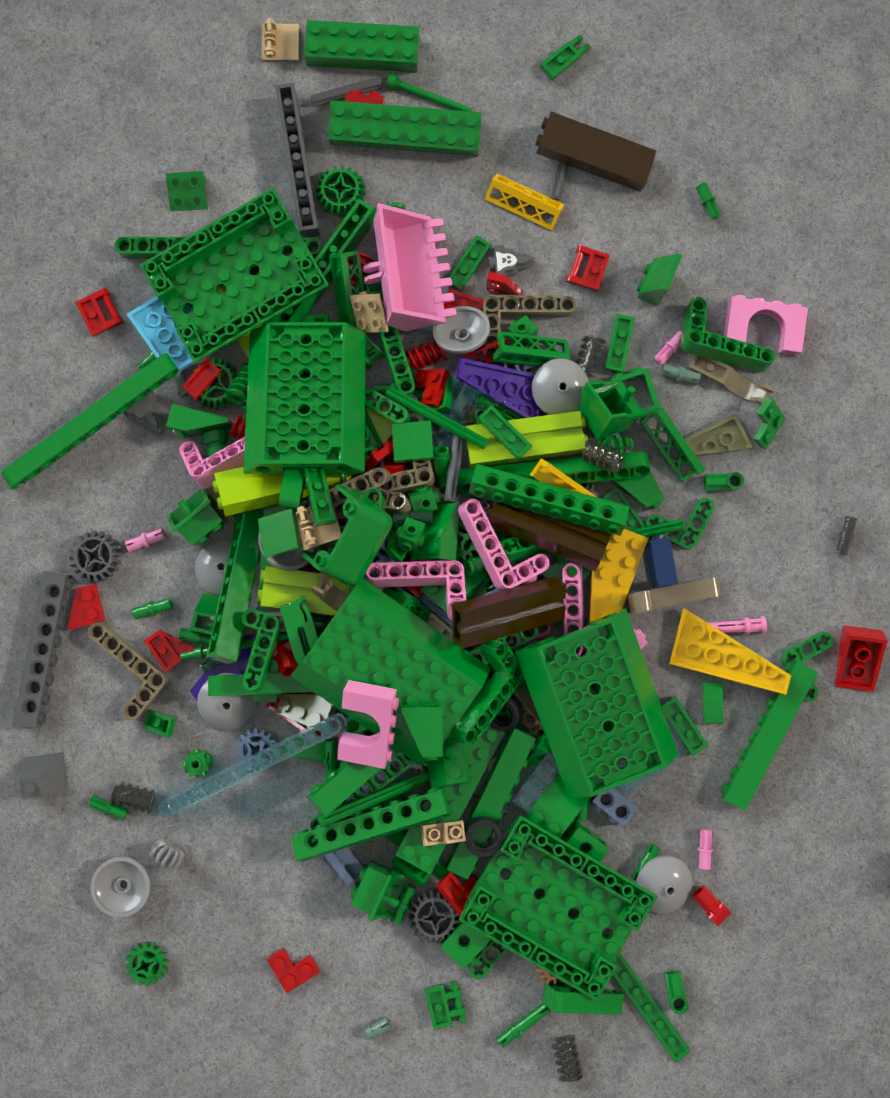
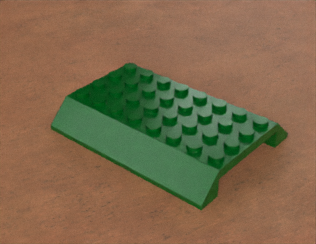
(392, 648)

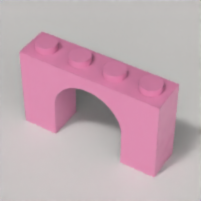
(790, 319)
(379, 704)

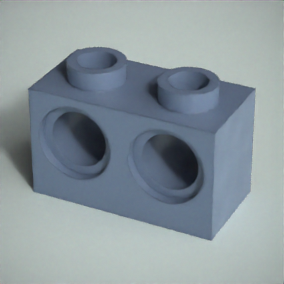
(615, 801)

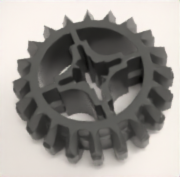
(100, 550)
(416, 918)

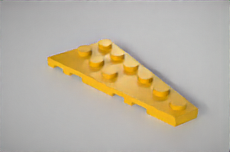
(615, 573)
(712, 652)

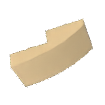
(443, 833)

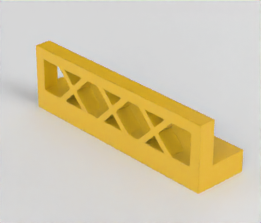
(527, 195)
(549, 474)

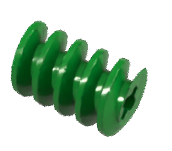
(238, 389)

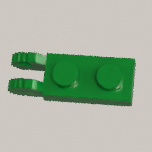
(564, 58)

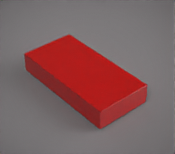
(201, 379)

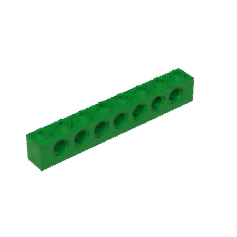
(549, 500)
(303, 840)

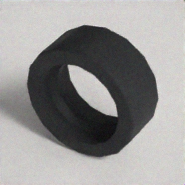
(517, 711)
(483, 821)

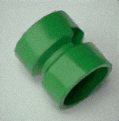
(215, 441)

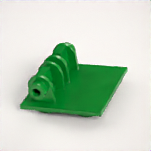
(186, 191)

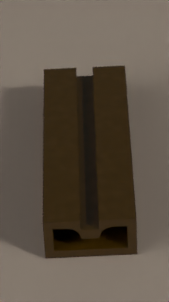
(595, 151)
(556, 536)
(508, 612)

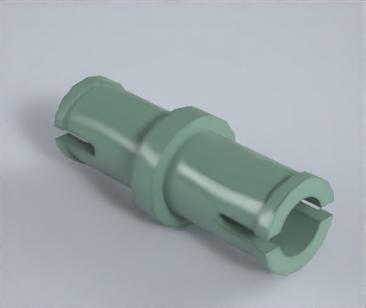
(680, 374)

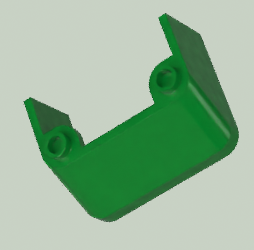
(358, 542)

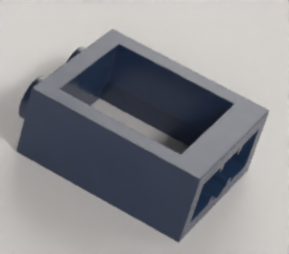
(661, 561)

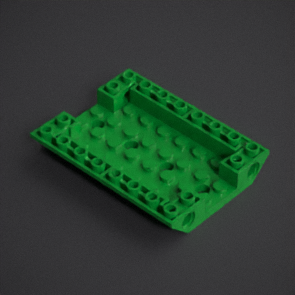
(223, 257)
(331, 393)
(576, 717)
(541, 926)

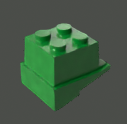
(608, 407)
(196, 518)
(378, 890)

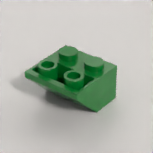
(201, 618)

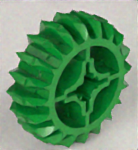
(333, 189)
(211, 390)

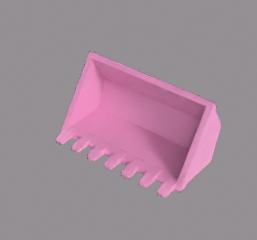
(410, 268)

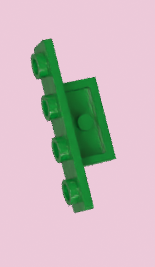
(416, 874)

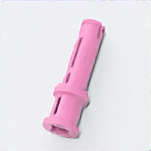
(745, 625)

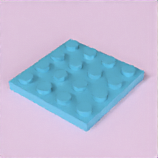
(160, 332)

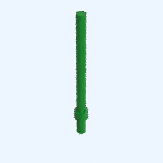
(201, 652)

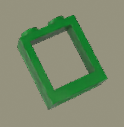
(635, 373)

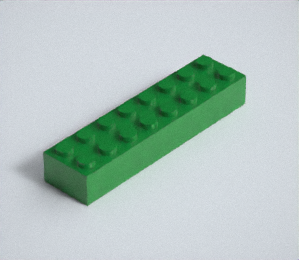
(404, 128)
(478, 758)

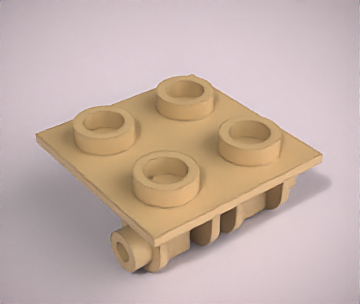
(280, 41)
(369, 312)
(315, 535)

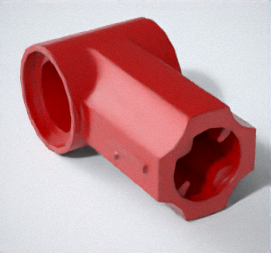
(284, 658)
(714, 908)

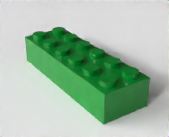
(361, 46)

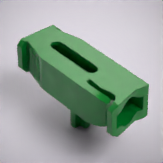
(300, 632)

